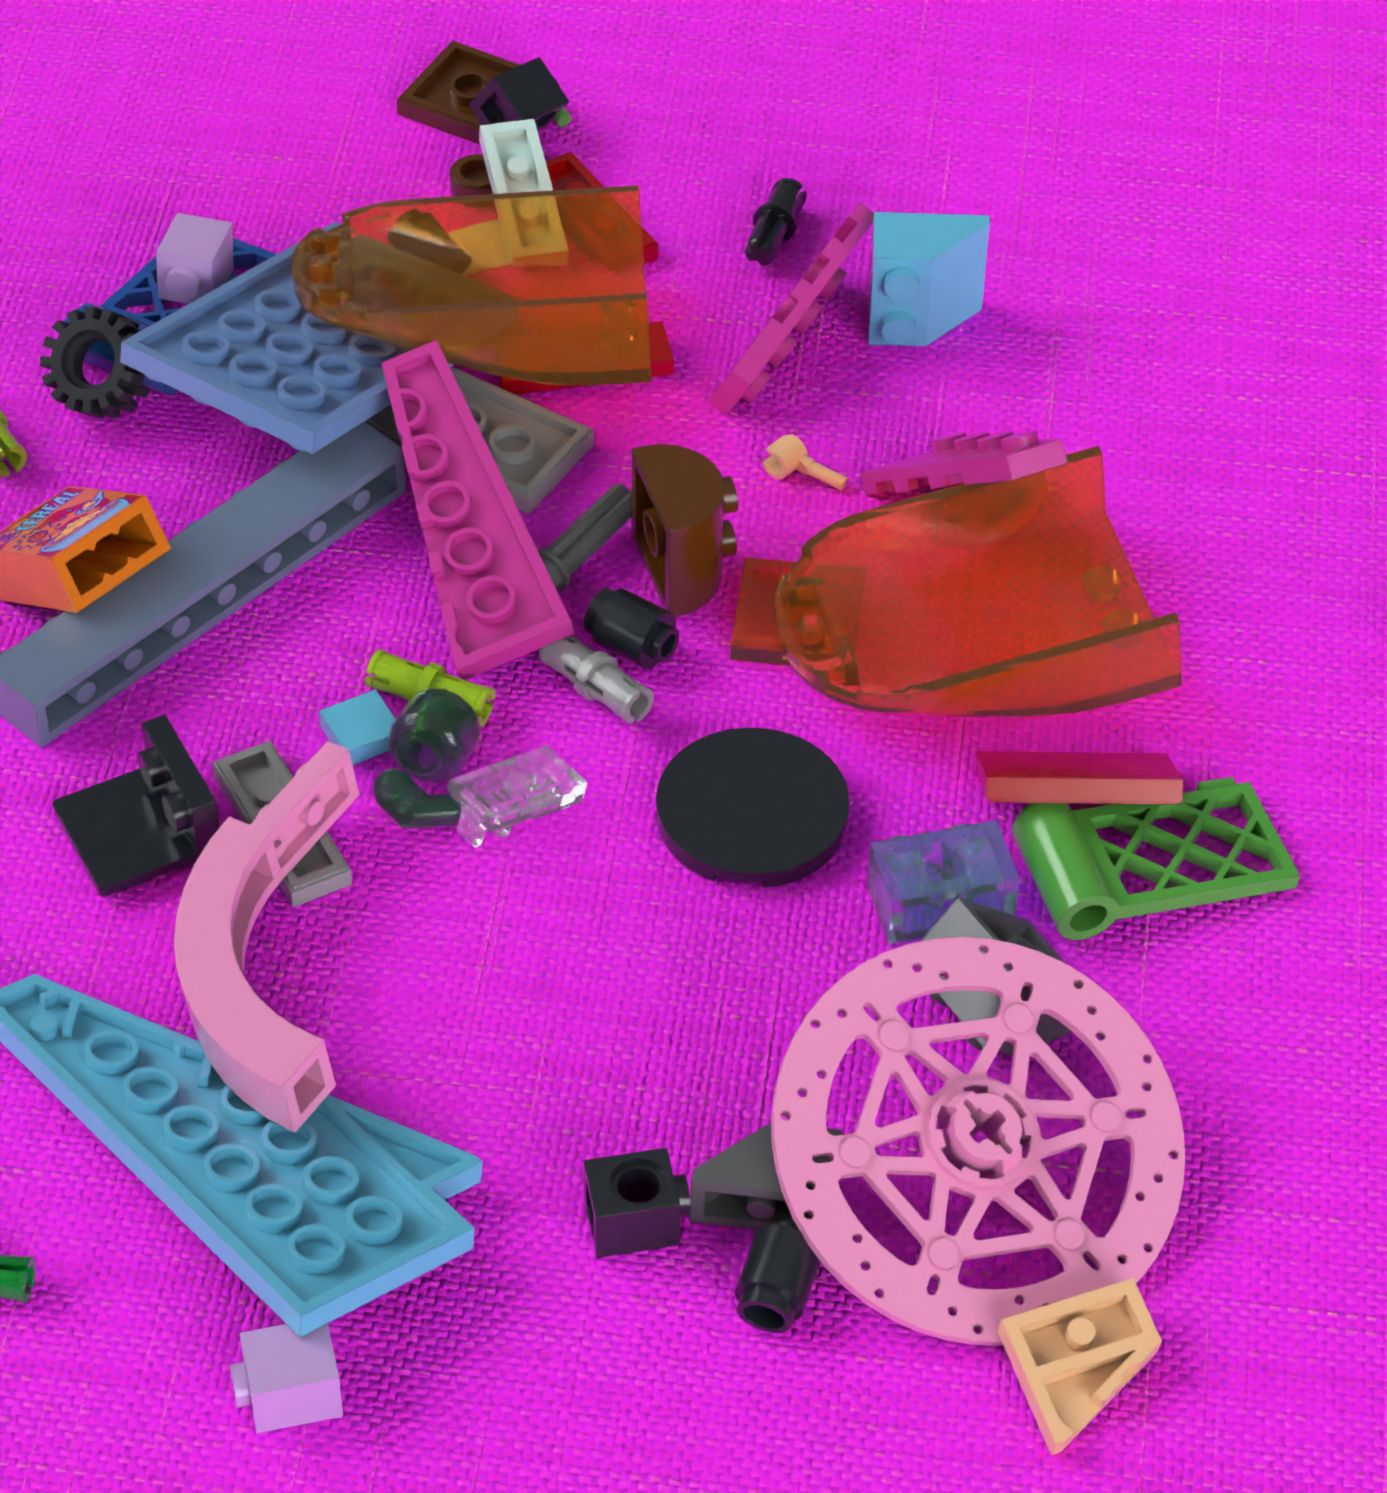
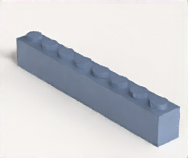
(205, 577)

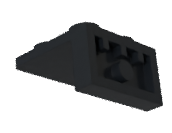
(143, 819)

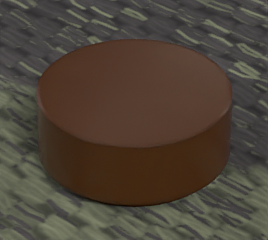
(469, 176)

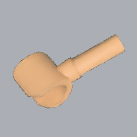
(791, 454)

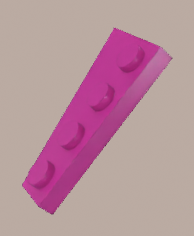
(795, 312)
(968, 461)

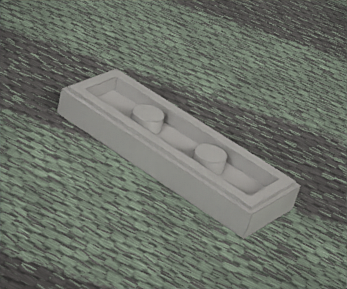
(251, 782)

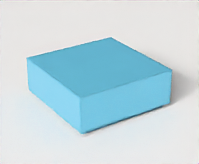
(359, 725)

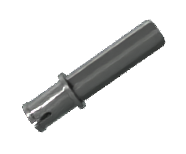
(587, 535)

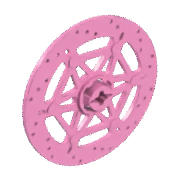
(963, 1109)

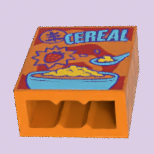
(77, 548)

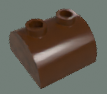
(681, 523)

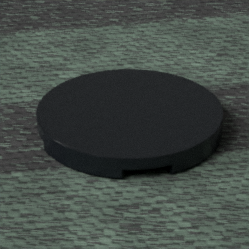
(752, 806)

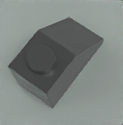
(742, 1185)

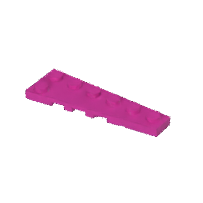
(479, 550)

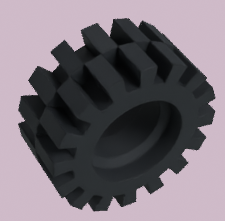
(68, 359)

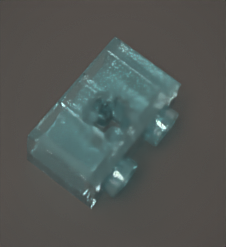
(924, 874)

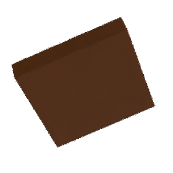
(447, 87)

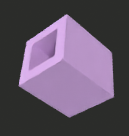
(194, 258)
(287, 1377)

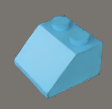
(925, 275)

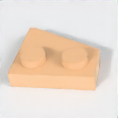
(1079, 1355)

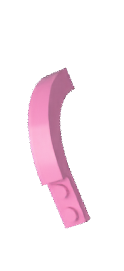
(250, 1046)

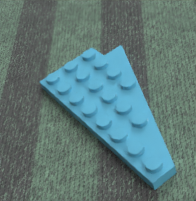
(297, 1216)

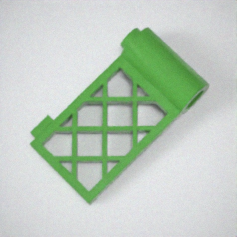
(1084, 887)

